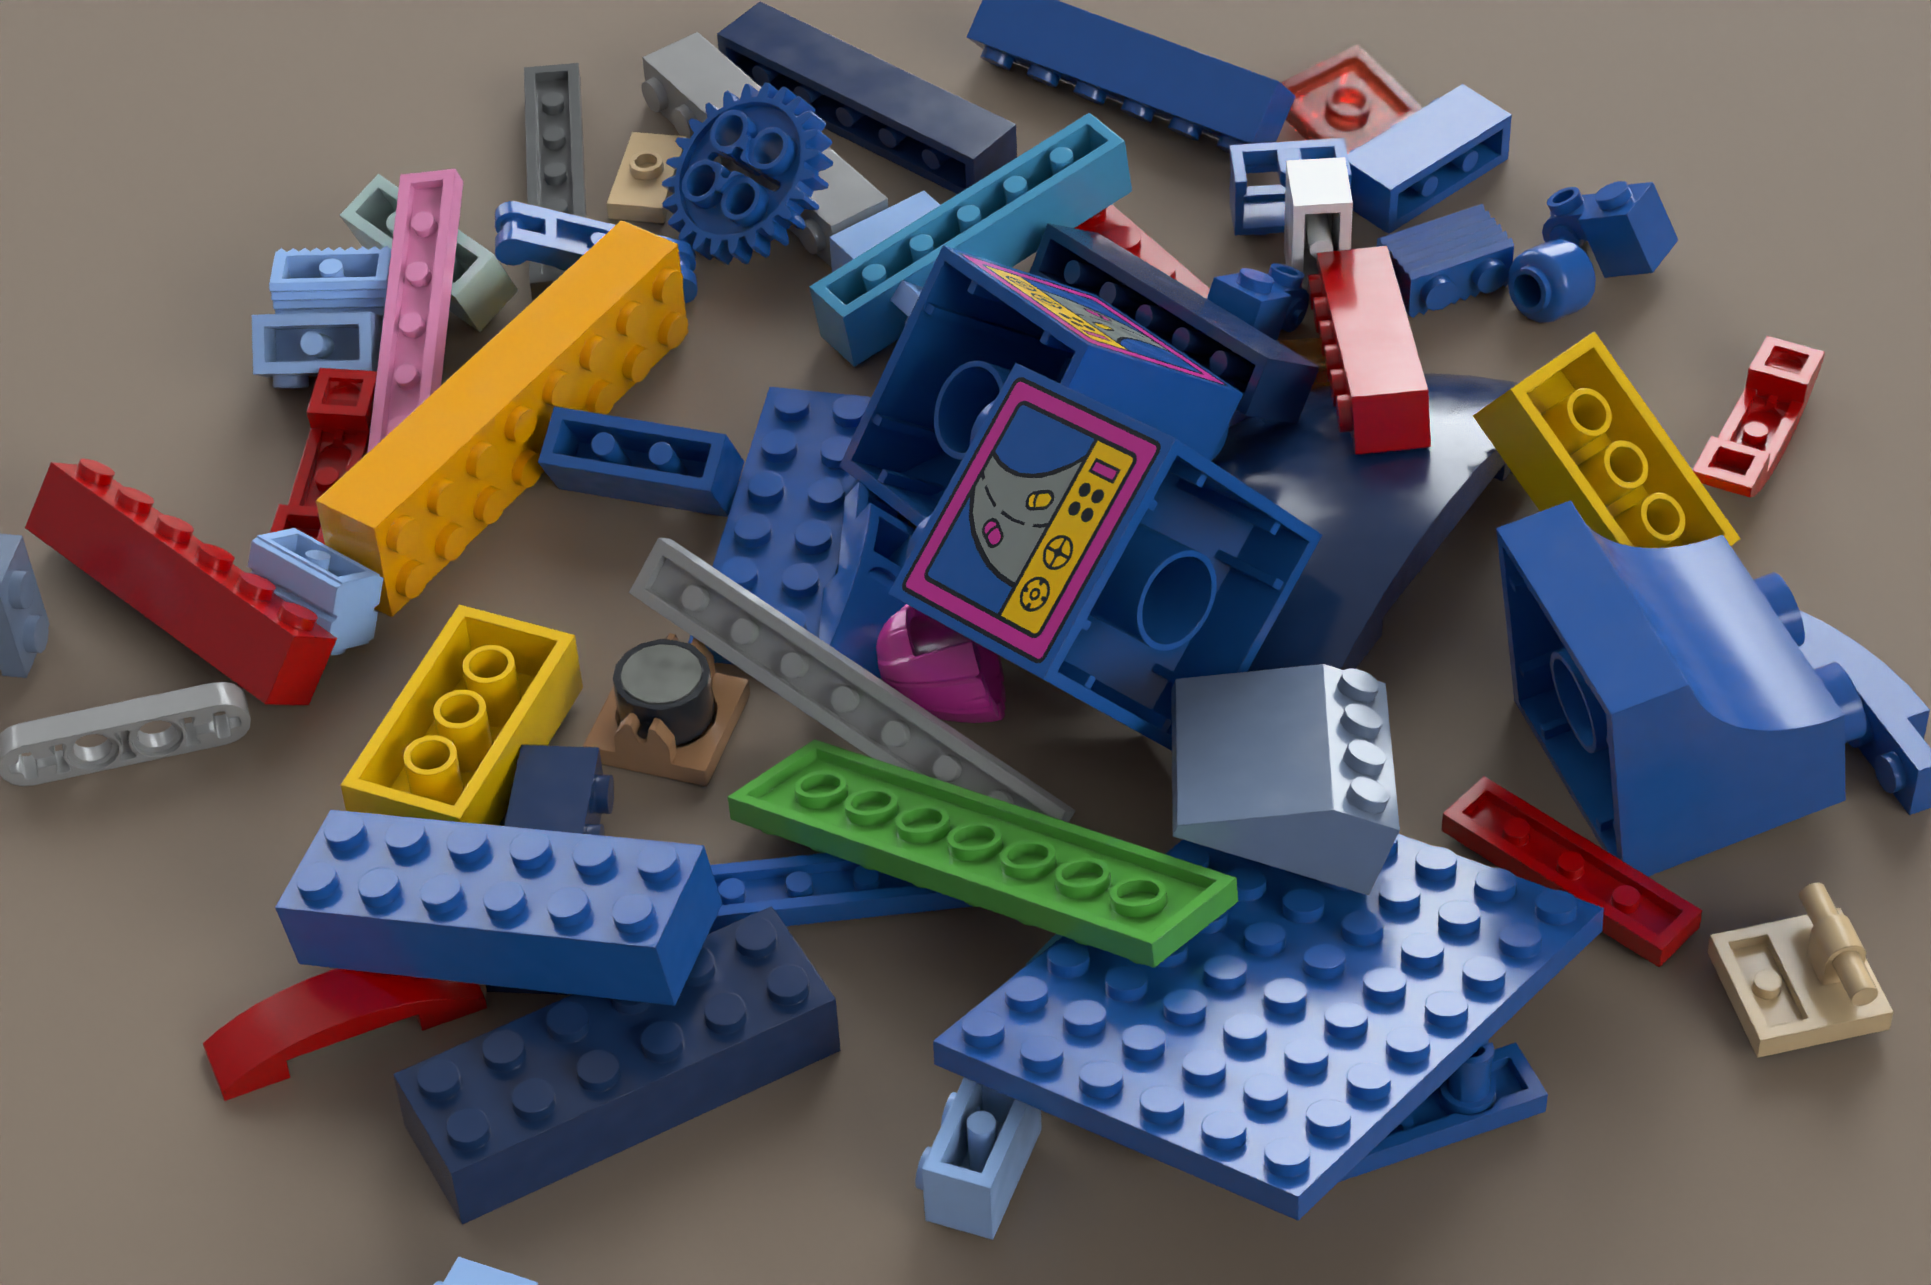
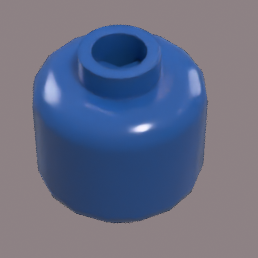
(1551, 281)

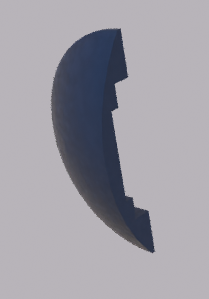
(1375, 512)

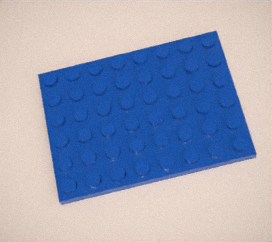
(1282, 1026)

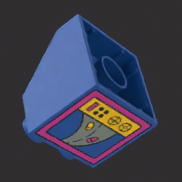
(964, 343)
(1101, 553)

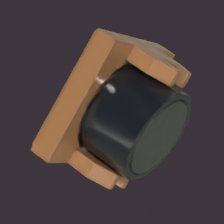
(664, 699)

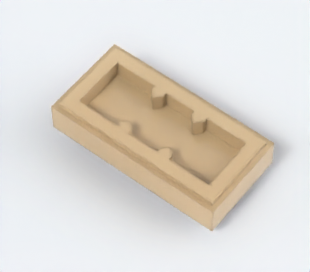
(638, 184)

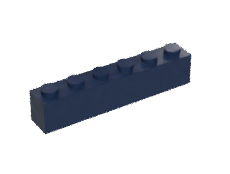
(871, 99)
(1266, 372)

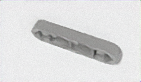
(124, 741)

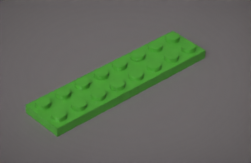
(986, 852)

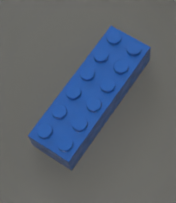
(501, 906)

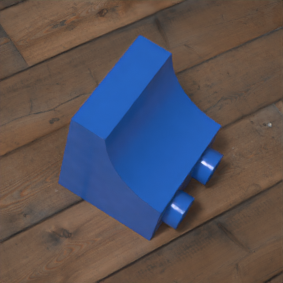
(1669, 689)

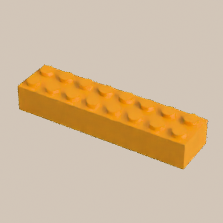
(483, 430)

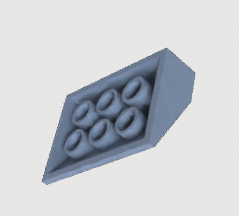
(1287, 770)

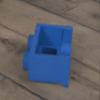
(1262, 208)

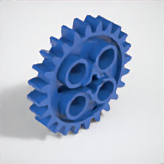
(767, 136)

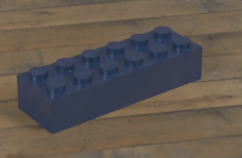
(615, 1072)

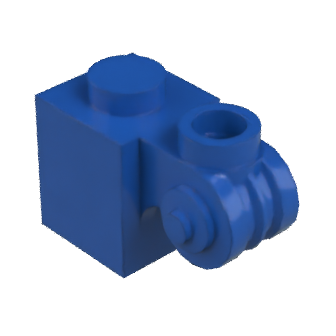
(1620, 222)
(1262, 299)

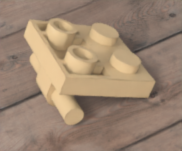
(1800, 978)

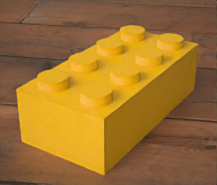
(1592, 440)
(462, 719)

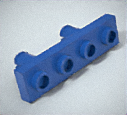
(1480, 1096)

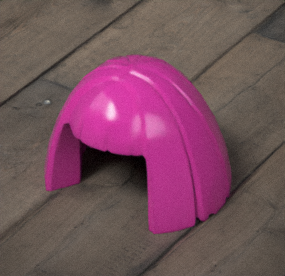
(940, 669)

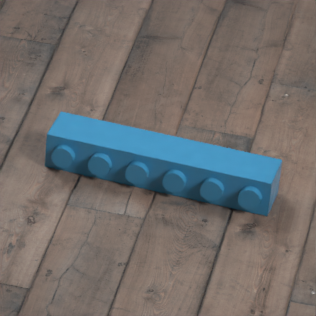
(994, 219)

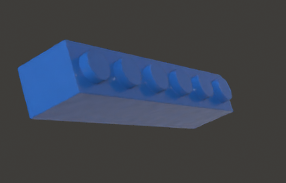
(1134, 69)

